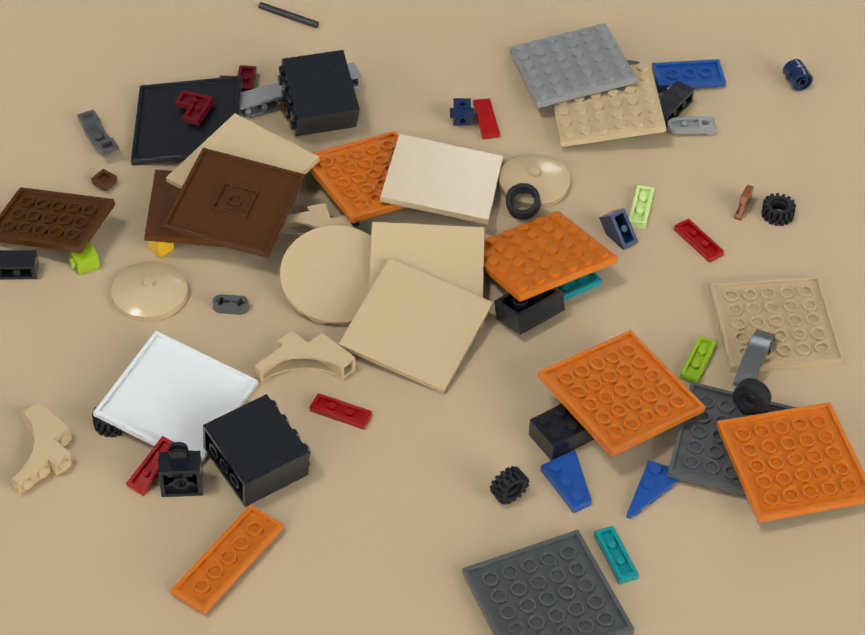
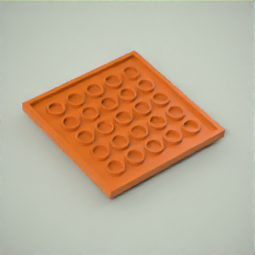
(356, 175)
(543, 255)
(621, 392)
(794, 461)

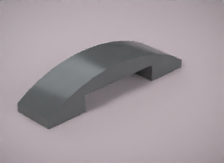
(96, 134)
(754, 356)

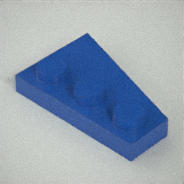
(568, 480)

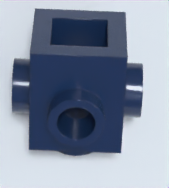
(462, 111)

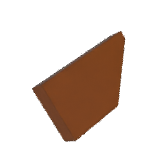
(744, 202)

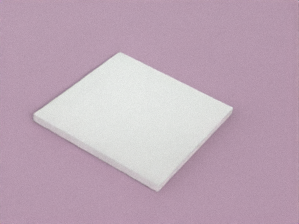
(173, 393)

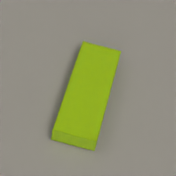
(698, 360)

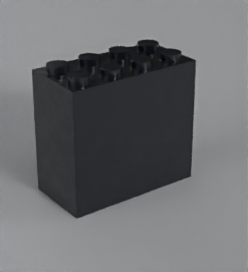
(318, 93)
(256, 449)

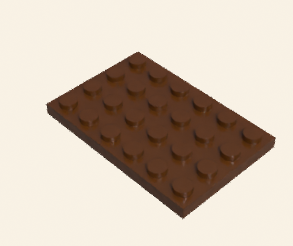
(53, 219)

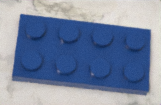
(692, 73)

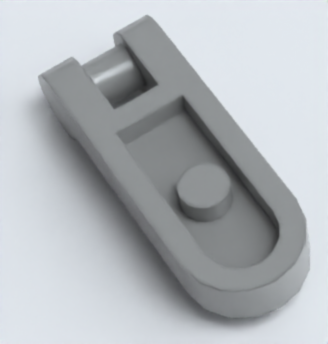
(692, 125)

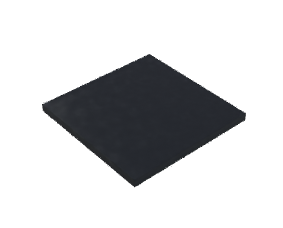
(159, 124)

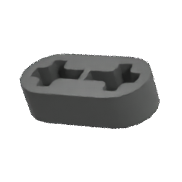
(230, 304)

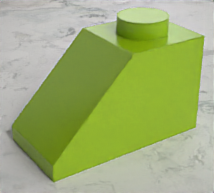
(85, 261)

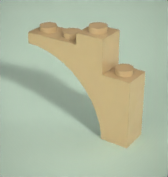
(315, 217)
(297, 354)
(48, 450)

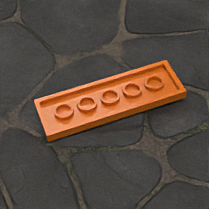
(227, 559)

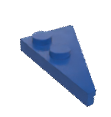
(651, 487)

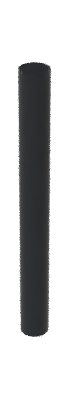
(287, 14)

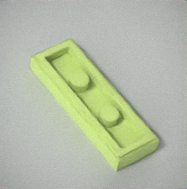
(641, 206)

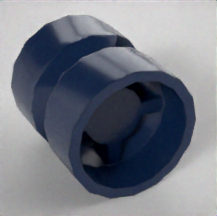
(797, 75)

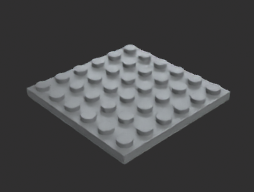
(572, 65)

